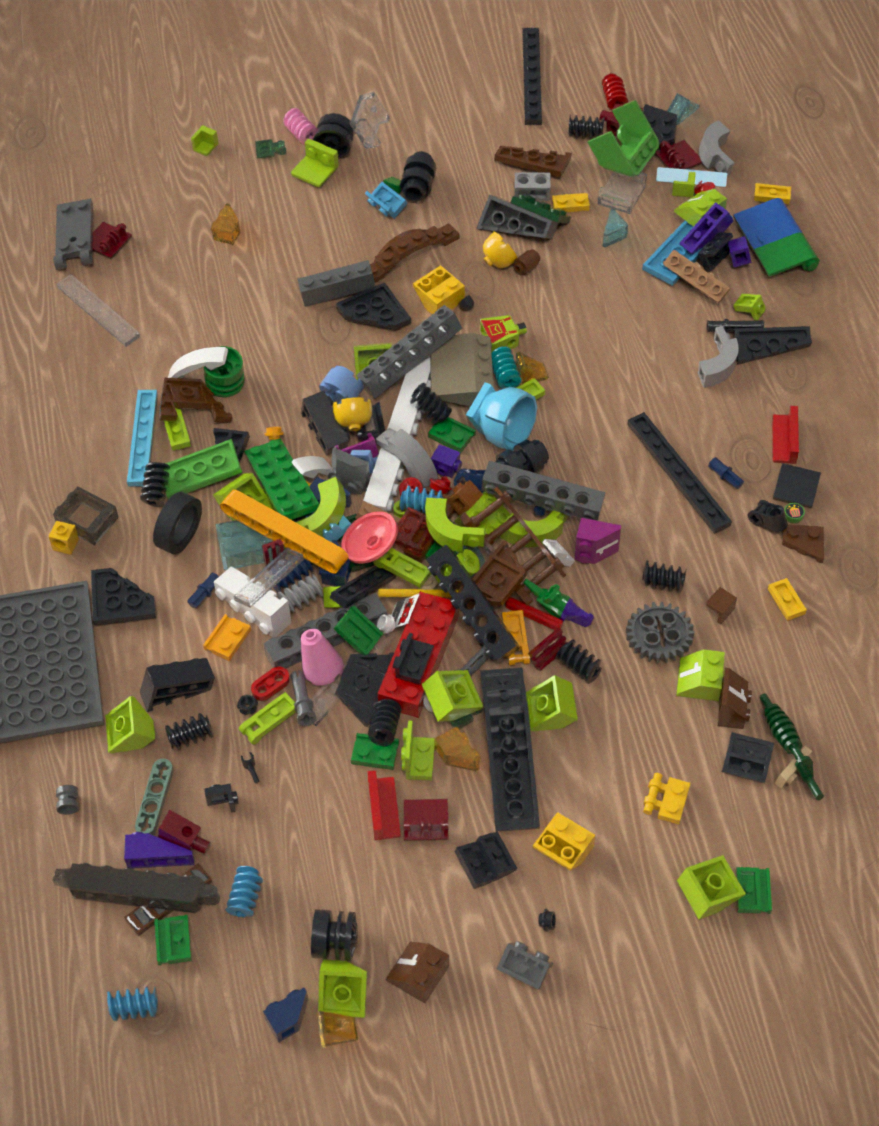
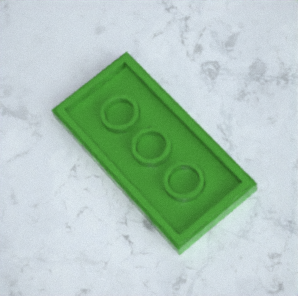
(202, 468)

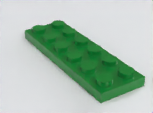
(281, 479)

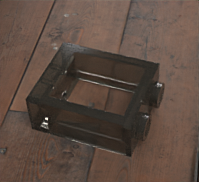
(102, 523)

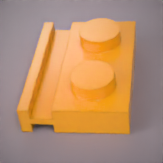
(227, 637)

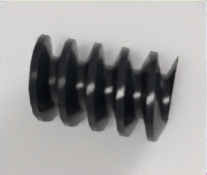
(585, 127)
(430, 404)
(153, 484)
(664, 576)
(579, 661)
(384, 722)
(188, 731)

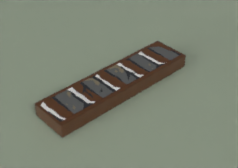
(143, 917)

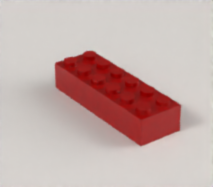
(430, 623)

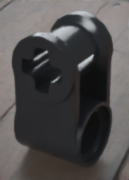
(768, 516)

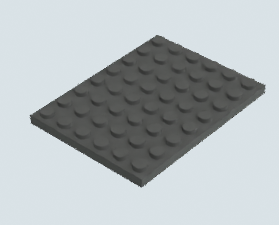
(48, 662)

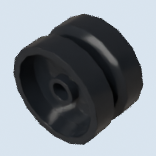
(335, 132)

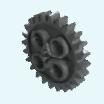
(640, 635)

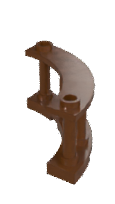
(522, 590)

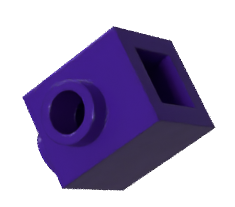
(739, 251)
(446, 461)

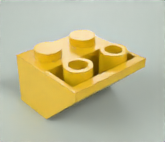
(439, 289)
(565, 842)

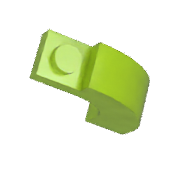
(330, 508)
(547, 528)
(448, 533)

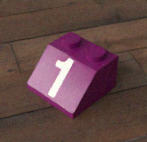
(596, 540)

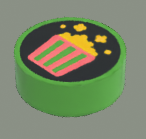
(794, 512)

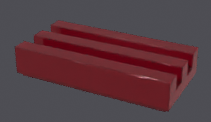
(272, 545)
(549, 652)

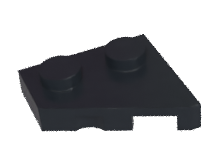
(239, 438)

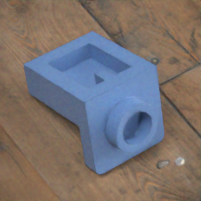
(365, 455)

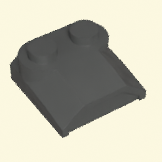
(350, 471)

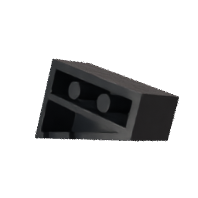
(321, 417)
(175, 680)

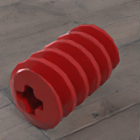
(614, 90)

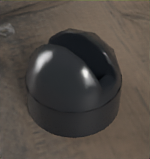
(466, 303)

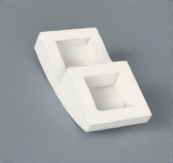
(311, 466)
(558, 551)

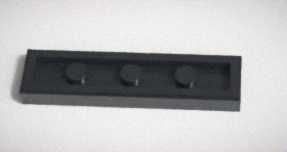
(361, 586)

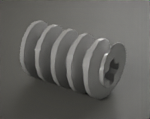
(302, 592)

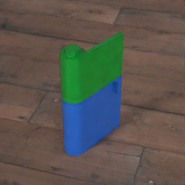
(776, 237)

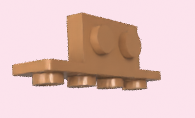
(696, 276)

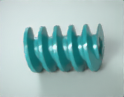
(505, 368)

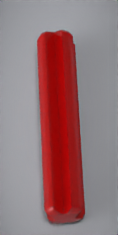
(534, 614)

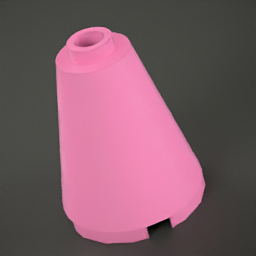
(319, 658)

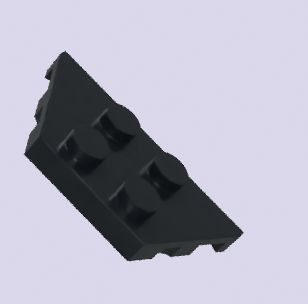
(662, 122)
(361, 683)

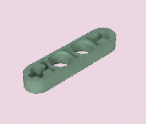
(154, 798)

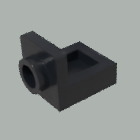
(221, 794)

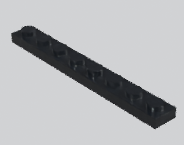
(532, 76)
(679, 473)

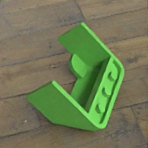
(637, 142)

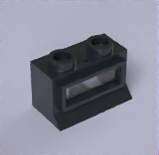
(374, 426)

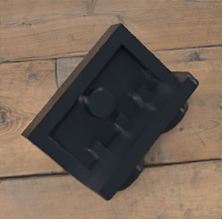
(715, 251)

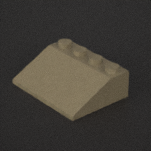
(461, 368)

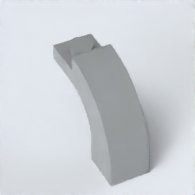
(710, 151)
(721, 367)
(410, 453)

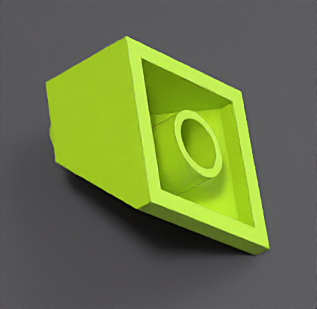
(129, 727)
(342, 988)

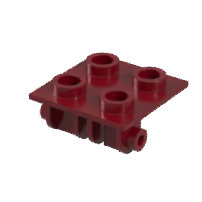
(678, 155)
(109, 239)
(426, 819)

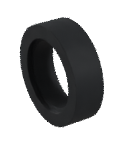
(173, 537)

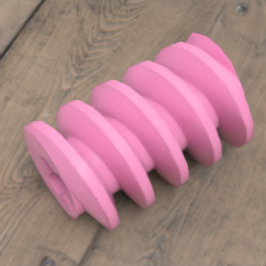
(299, 125)

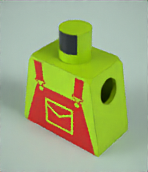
(502, 331)

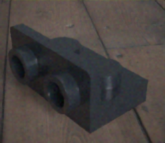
(412, 659)

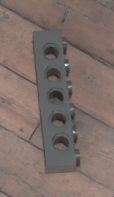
(409, 351)
(536, 483)
(274, 647)

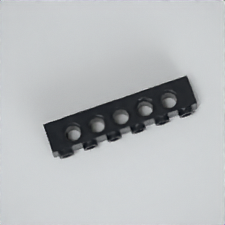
(437, 564)

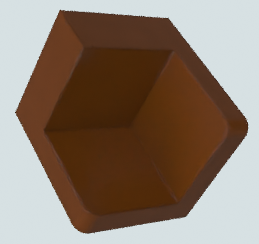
(722, 603)

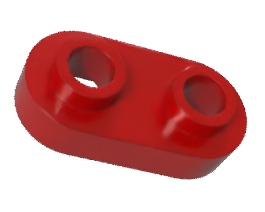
(269, 684)

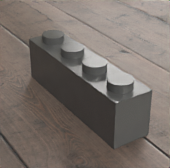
(509, 218)
(336, 283)

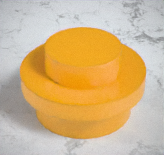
(274, 432)

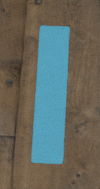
(672, 174)

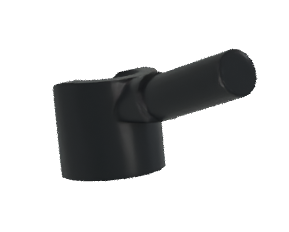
(249, 764)

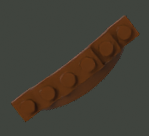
(408, 243)

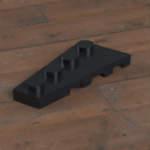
(770, 341)

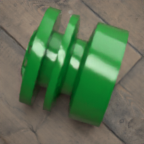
(228, 378)

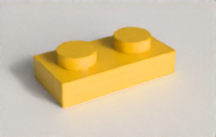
(767, 192)
(571, 202)
(787, 599)

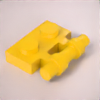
(674, 798)

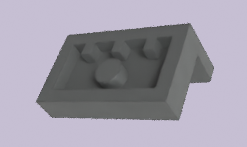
(524, 964)

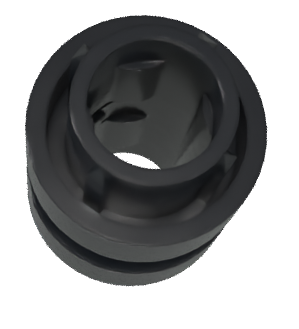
(418, 176)
(526, 456)

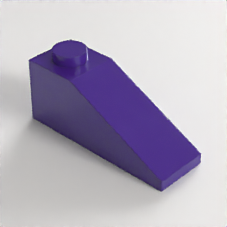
(713, 222)
(149, 851)

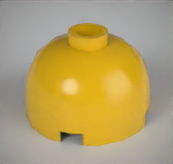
(498, 252)
(353, 412)

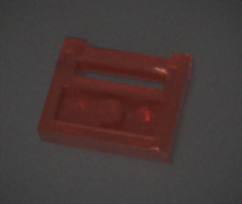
(408, 529)

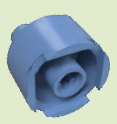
(341, 384)

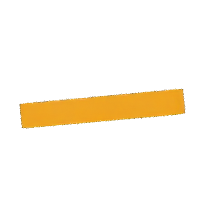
(276, 526)

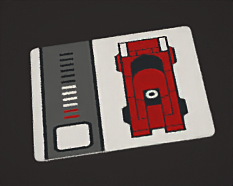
(403, 610)

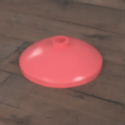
(370, 537)

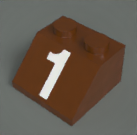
(734, 701)
(419, 970)

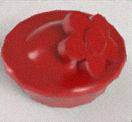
(704, 187)
(411, 481)
(440, 484)

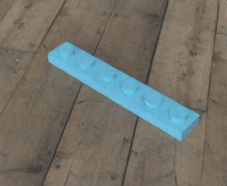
(142, 436)

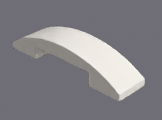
(208, 357)

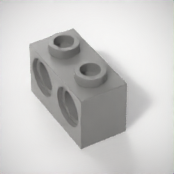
(533, 184)

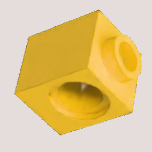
(63, 537)

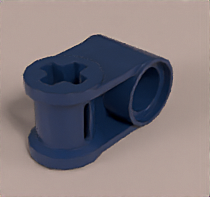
(474, 476)

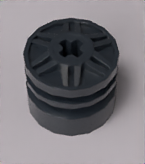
(333, 934)

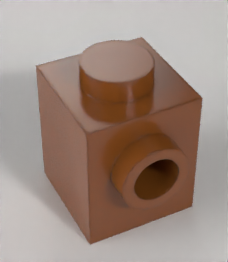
(464, 497)

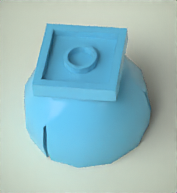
(503, 415)

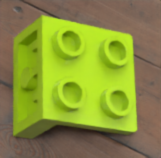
(317, 164)
(492, 521)
(417, 755)

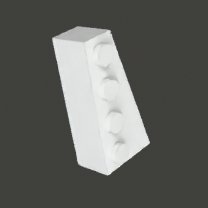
(268, 613)

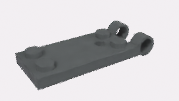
(74, 223)

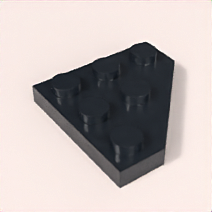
(375, 308)
(118, 599)

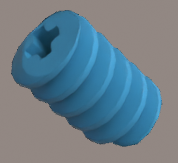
(417, 500)
(243, 892)
(132, 1004)

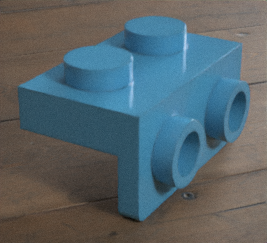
(387, 200)

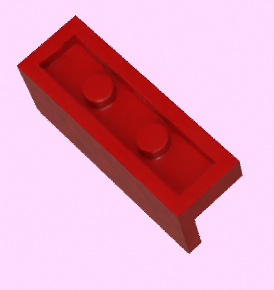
(785, 437)
(383, 807)

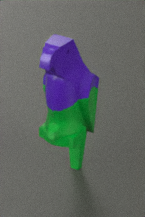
(560, 604)

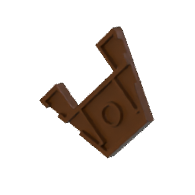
(189, 393)

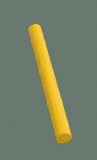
(411, 592)

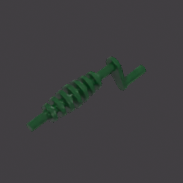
(786, 734)

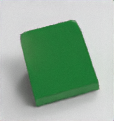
(393, 183)

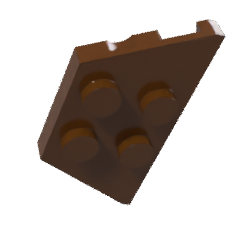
(499, 575)

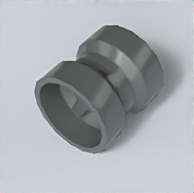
(67, 800)

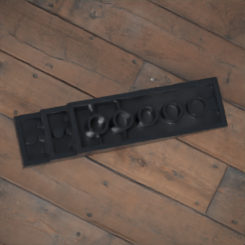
(509, 749)

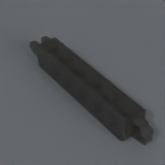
(136, 887)

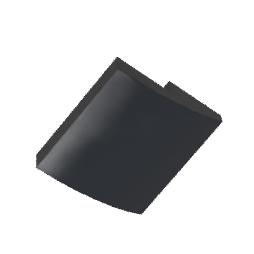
(797, 485)
(748, 757)
(485, 860)

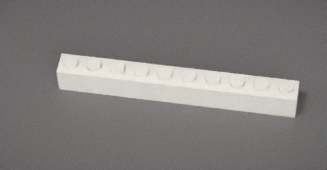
(405, 416)

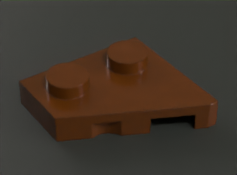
(805, 540)

